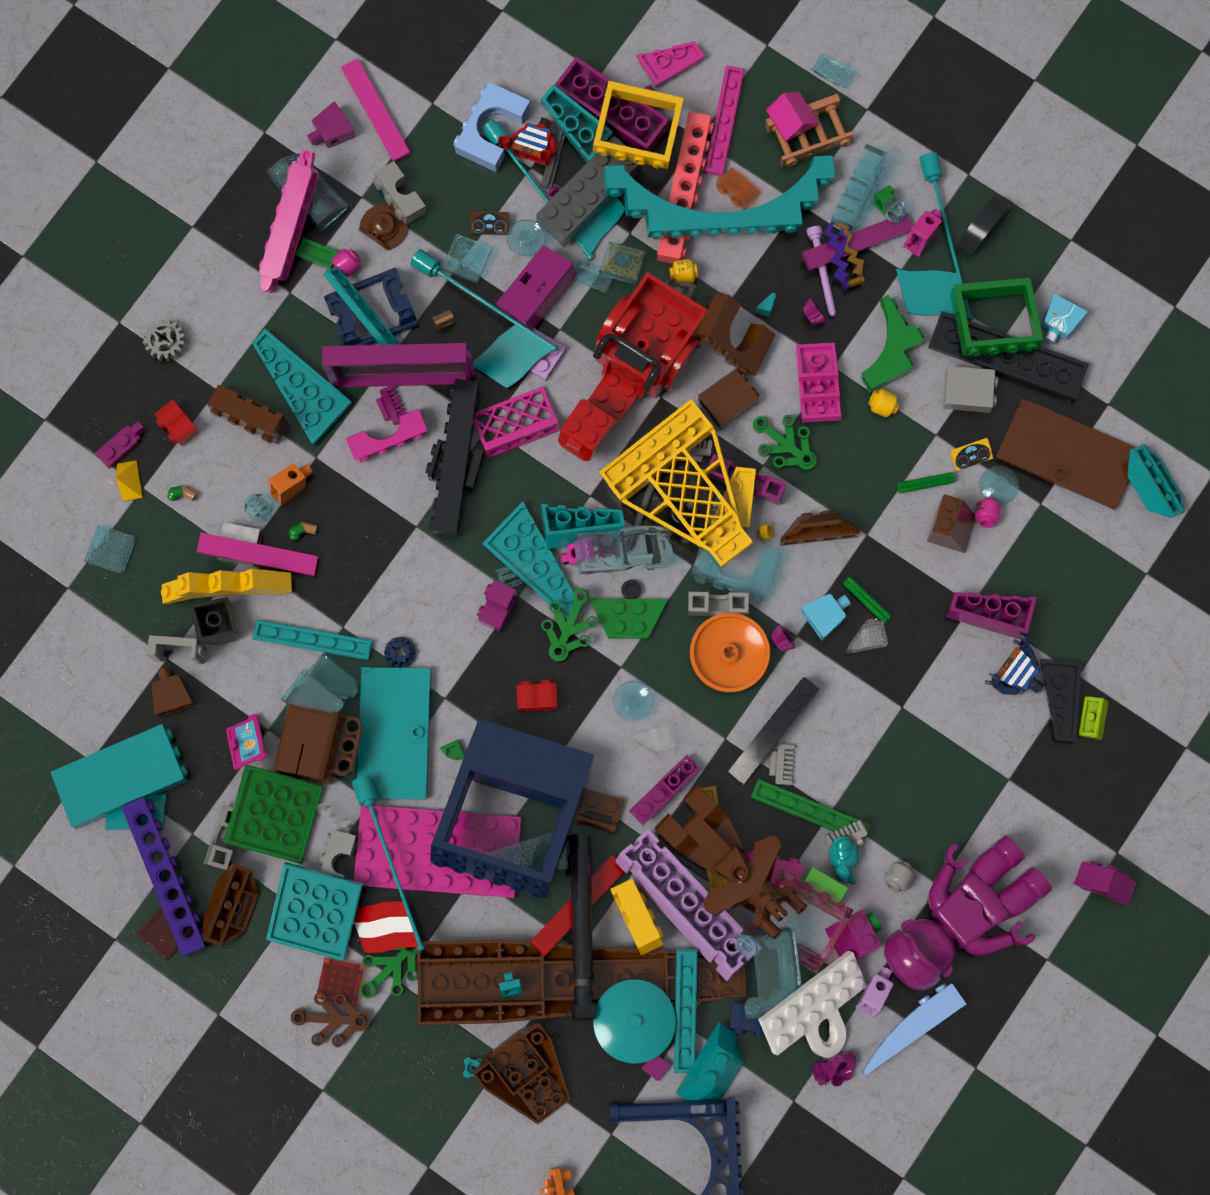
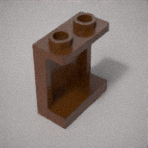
(728, 398)

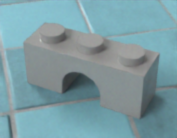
(406, 207)
(710, 605)
(338, 844)
(219, 852)

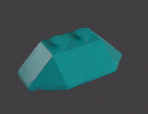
(1154, 483)
(713, 1067)

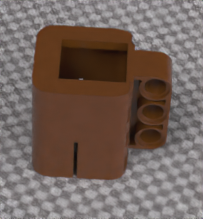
(315, 744)

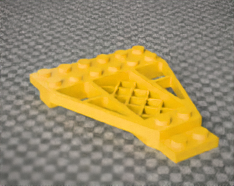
(658, 452)

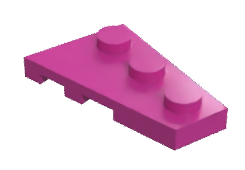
(668, 63)

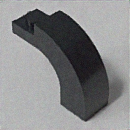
(984, 224)

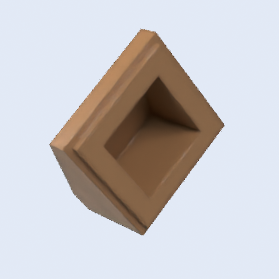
(443, 319)

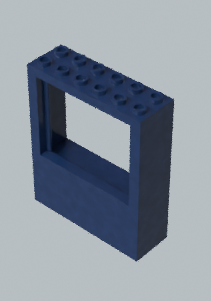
(524, 768)

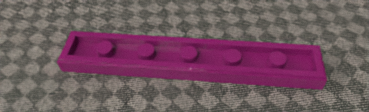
(860, 241)

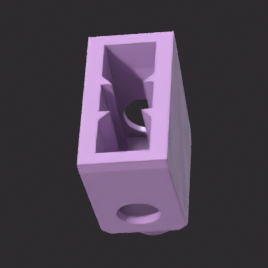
(873, 999)

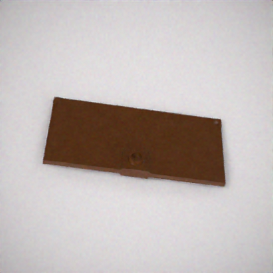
(1066, 453)

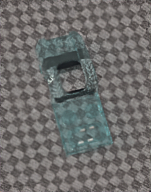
(609, 550)

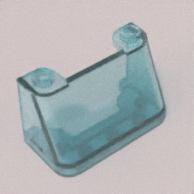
(322, 687)
(775, 968)

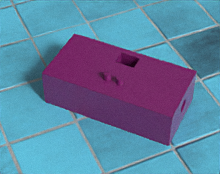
(537, 287)

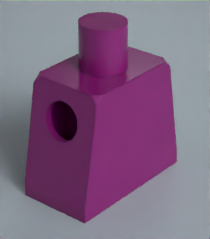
(331, 127)

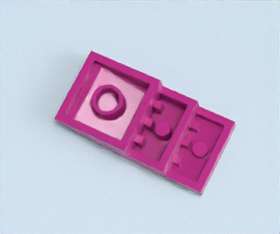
(818, 382)

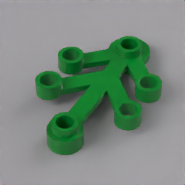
(786, 445)
(568, 627)
(393, 965)

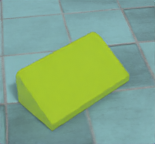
(1093, 717)

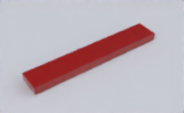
(562, 921)

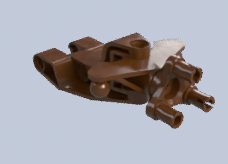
(715, 845)

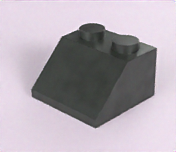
(214, 621)

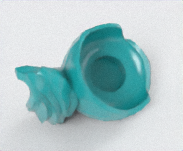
(844, 857)

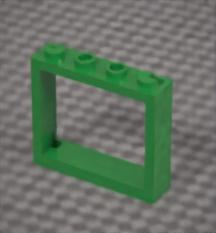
(993, 289)

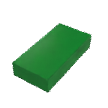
(316, 253)

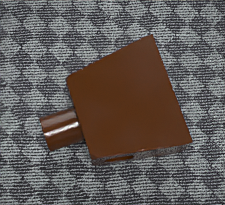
(170, 694)

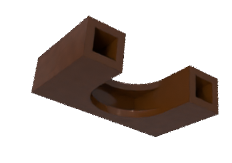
(716, 333)

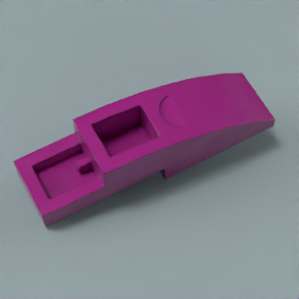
(665, 790)

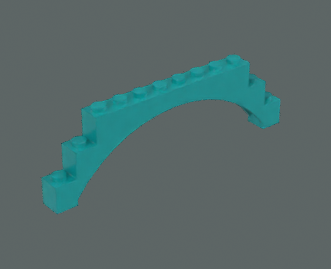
(668, 219)

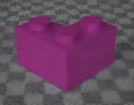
(498, 606)
(1105, 881)

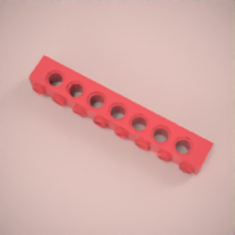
(695, 124)

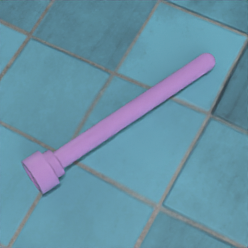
(815, 234)

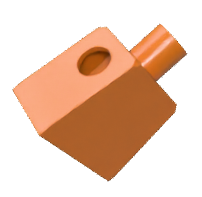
(288, 482)

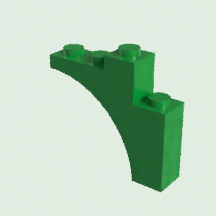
(900, 340)

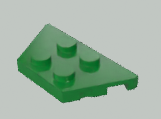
(628, 616)

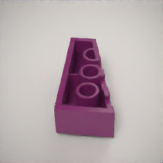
(993, 612)

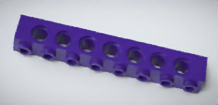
(132, 813)

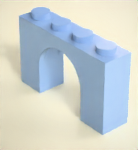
(493, 101)

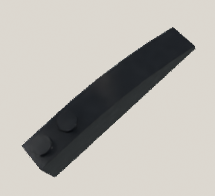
(773, 730)

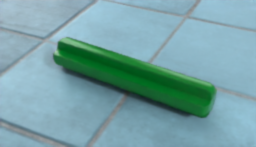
(925, 482)
(875, 607)

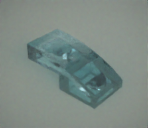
(831, 71)

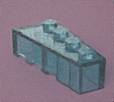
(860, 187)
(529, 853)

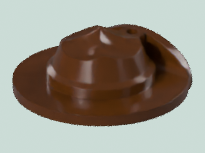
(383, 226)

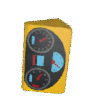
(971, 454)

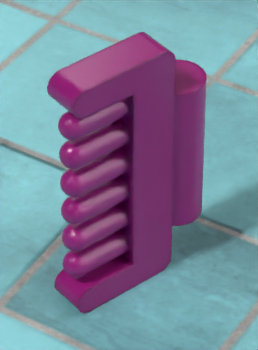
(386, 406)

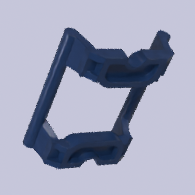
(397, 301)

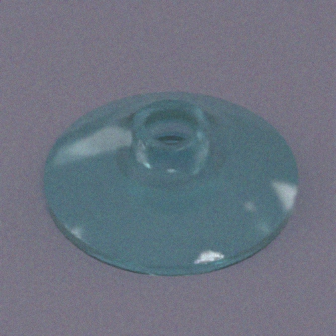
(529, 230)
(989, 487)
(636, 691)

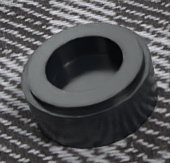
(631, 589)

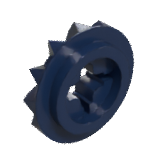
(401, 661)

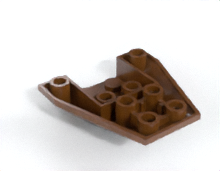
(525, 1074)

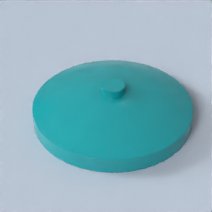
(634, 1021)

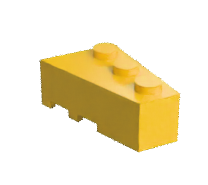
(637, 917)

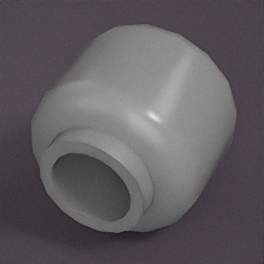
(899, 876)

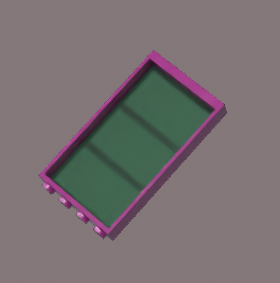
(397, 364)

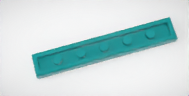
(360, 307)
(312, 640)
(685, 1009)

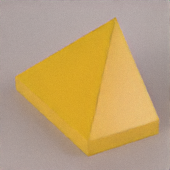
(129, 481)

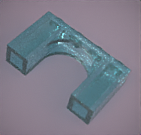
(756, 584)

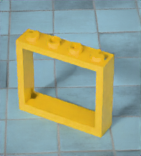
(644, 97)

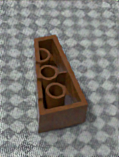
(248, 414)

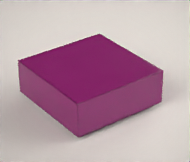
(656, 1067)

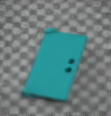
(117, 819)

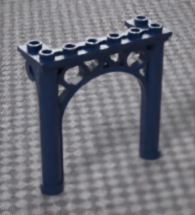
(684, 1112)

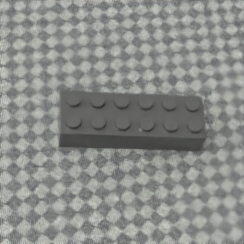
(581, 198)

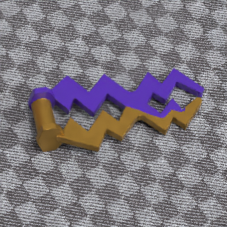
(843, 247)

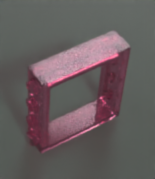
(822, 901)

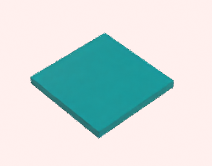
(314, 911)

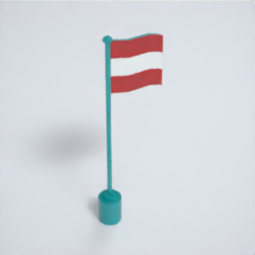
(384, 924)

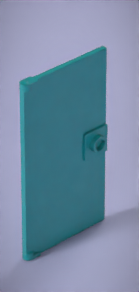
(395, 730)

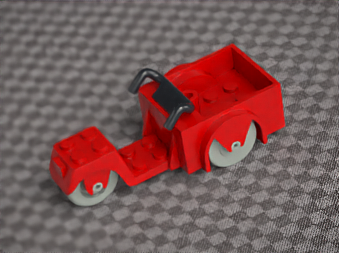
(642, 352)

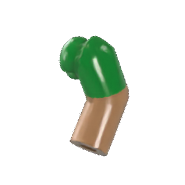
(175, 492)
(300, 528)

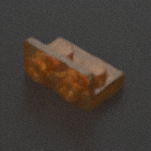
(737, 188)

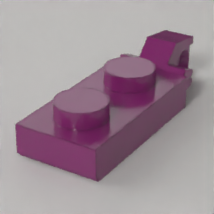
(120, 444)

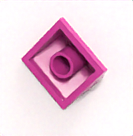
(791, 115)

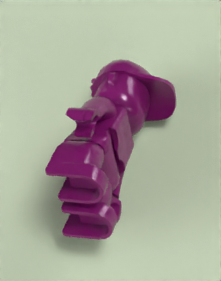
(928, 948)

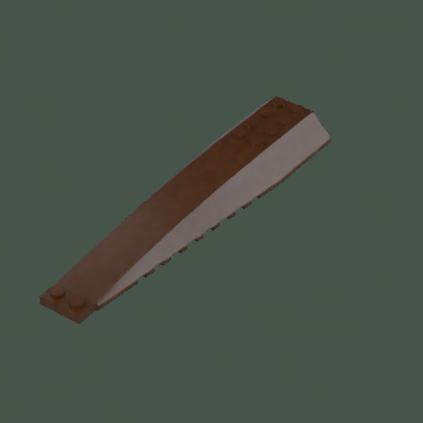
(463, 978)

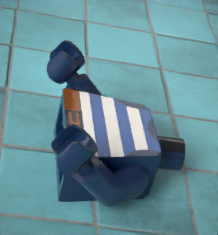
(1017, 671)

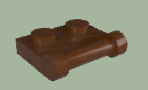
(602, 805)

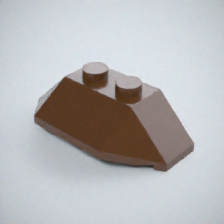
(819, 528)
(230, 905)

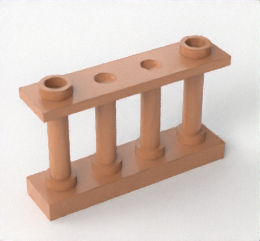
(819, 107)

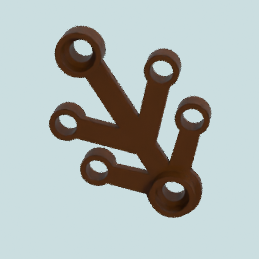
(334, 1019)

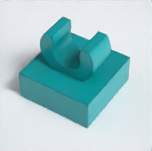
(510, 986)

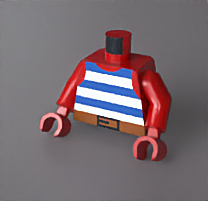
(532, 142)

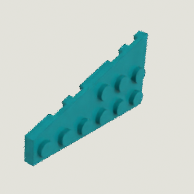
(306, 392)
(520, 541)

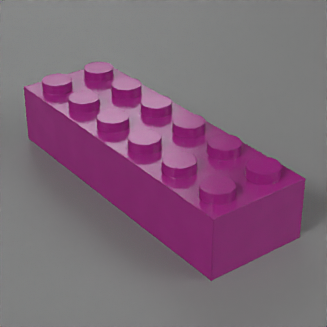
(630, 121)

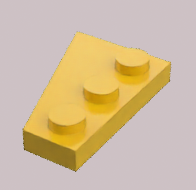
(743, 489)

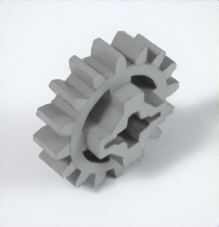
(167, 333)

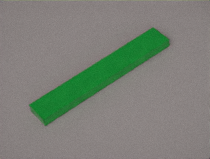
(802, 807)

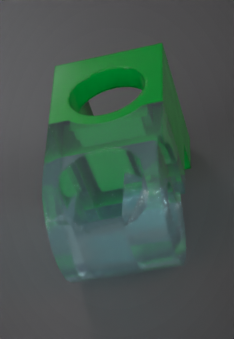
(889, 205)

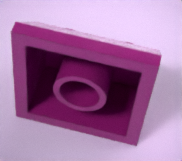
(856, 936)

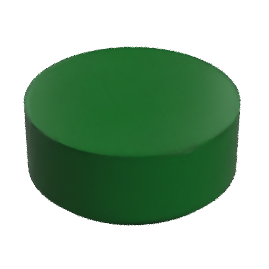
(873, 921)

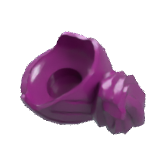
(835, 1070)

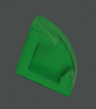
(453, 750)

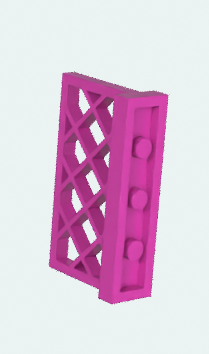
(524, 434)

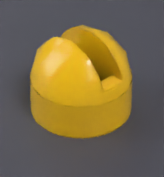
(766, 531)

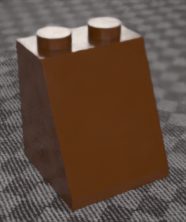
(952, 524)

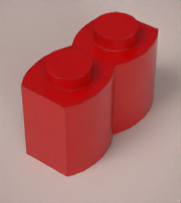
(176, 422)
(536, 696)

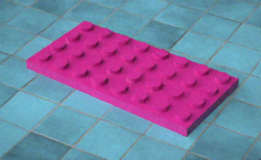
(409, 842)

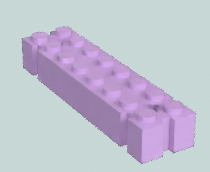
(682, 902)

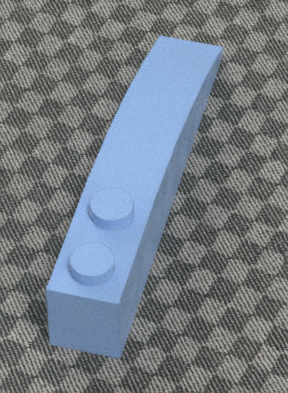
(918, 1022)

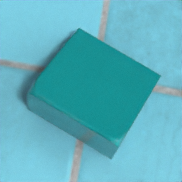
(765, 307)

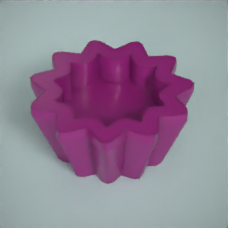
(813, 312)
(782, 639)

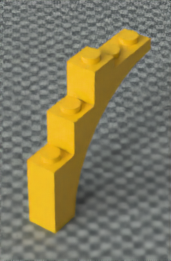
(223, 583)

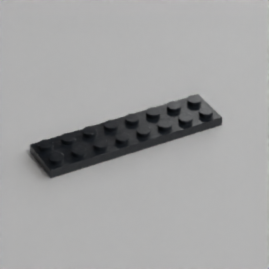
(1036, 367)

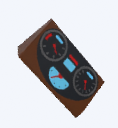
(489, 223)

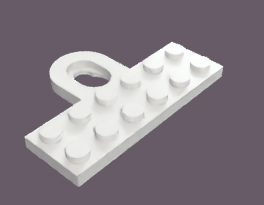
(813, 1003)

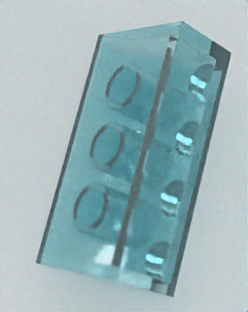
(325, 203)

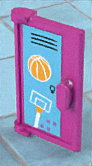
(246, 742)

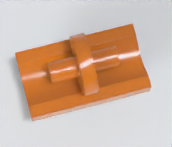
(554, 1184)

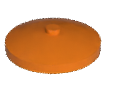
(729, 652)

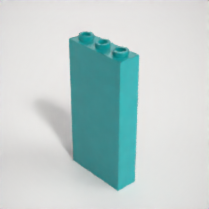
(119, 776)

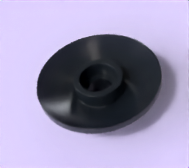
(668, 516)

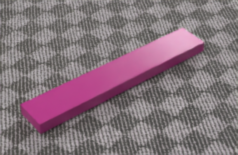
(375, 110)
(724, 121)
(257, 554)

